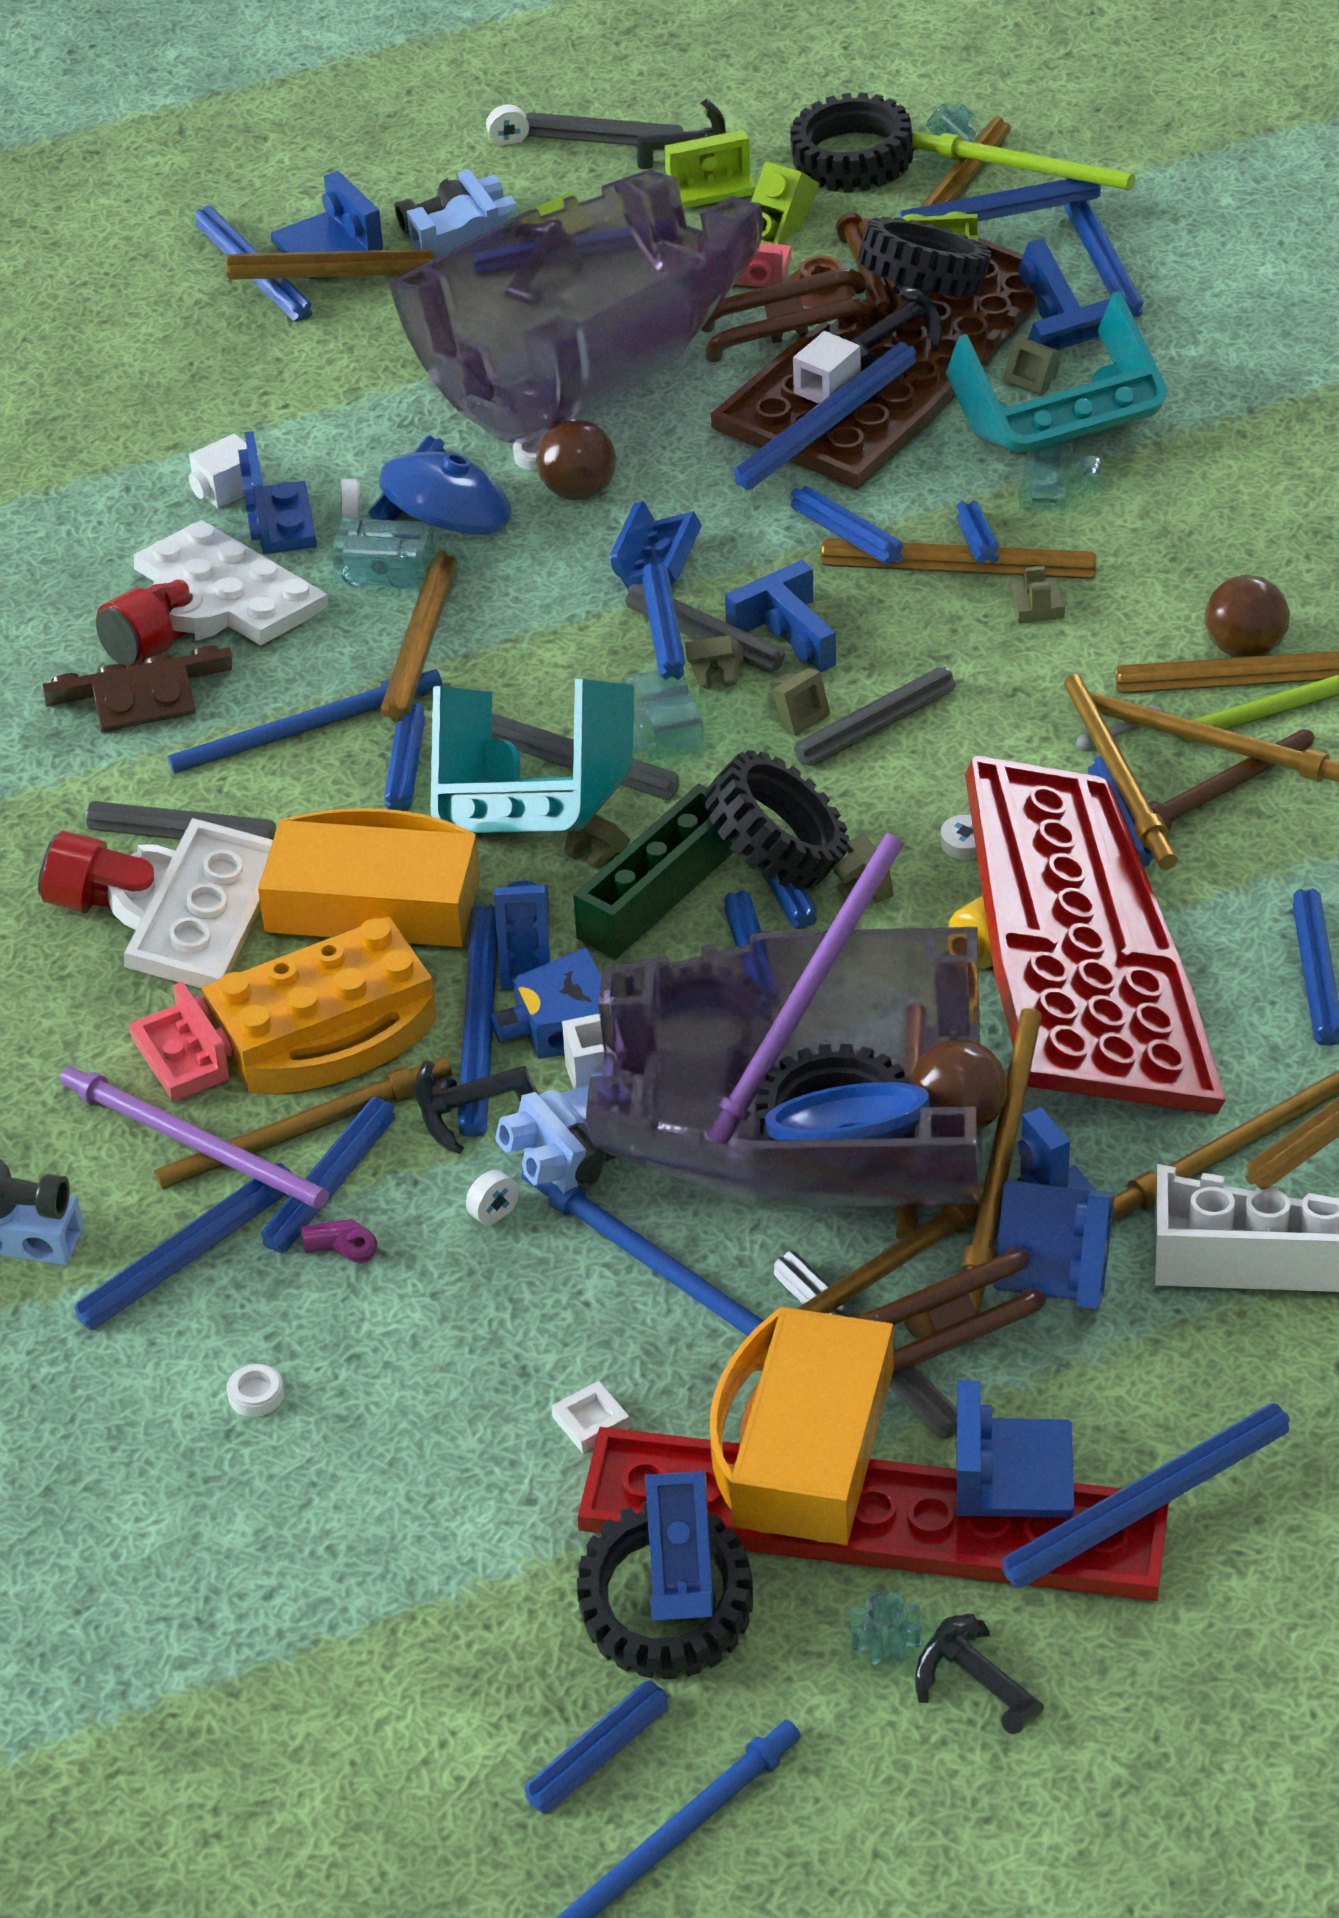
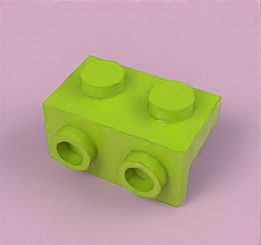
(711, 168)

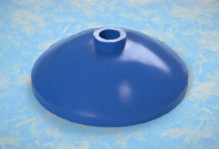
(446, 492)
(849, 1112)

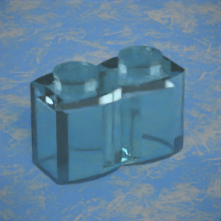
(664, 716)

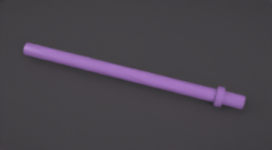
(95, 1088)
(736, 1106)

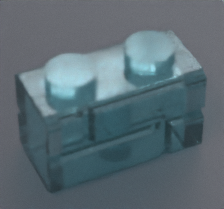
(382, 552)

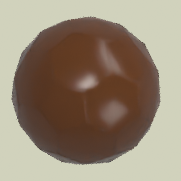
(576, 459)
(1247, 616)
(963, 1076)

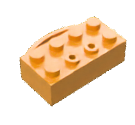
(369, 863)
(324, 1010)
(804, 1423)

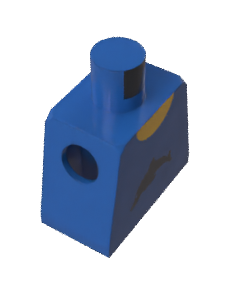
(548, 996)

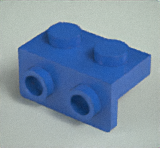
(653, 542)

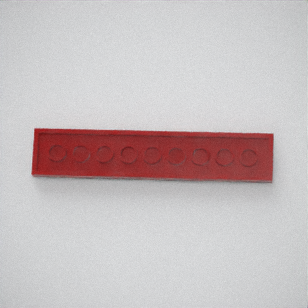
(900, 1520)

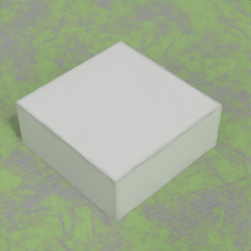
(586, 1411)

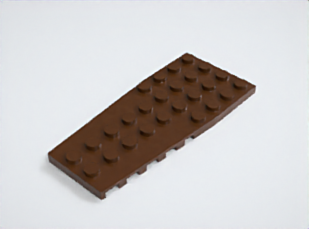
(903, 408)

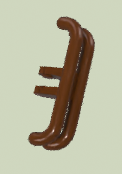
(786, 311)
(945, 1315)

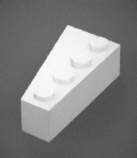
(1243, 1236)

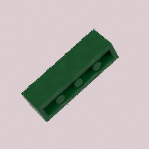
(650, 876)

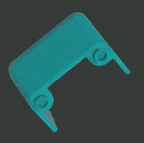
(1115, 396)
(479, 777)

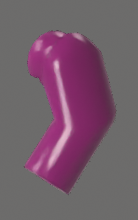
(343, 1237)

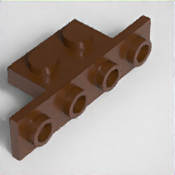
(142, 691)

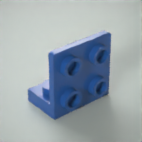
(347, 224)
(281, 510)
(1065, 1236)
(1010, 1463)

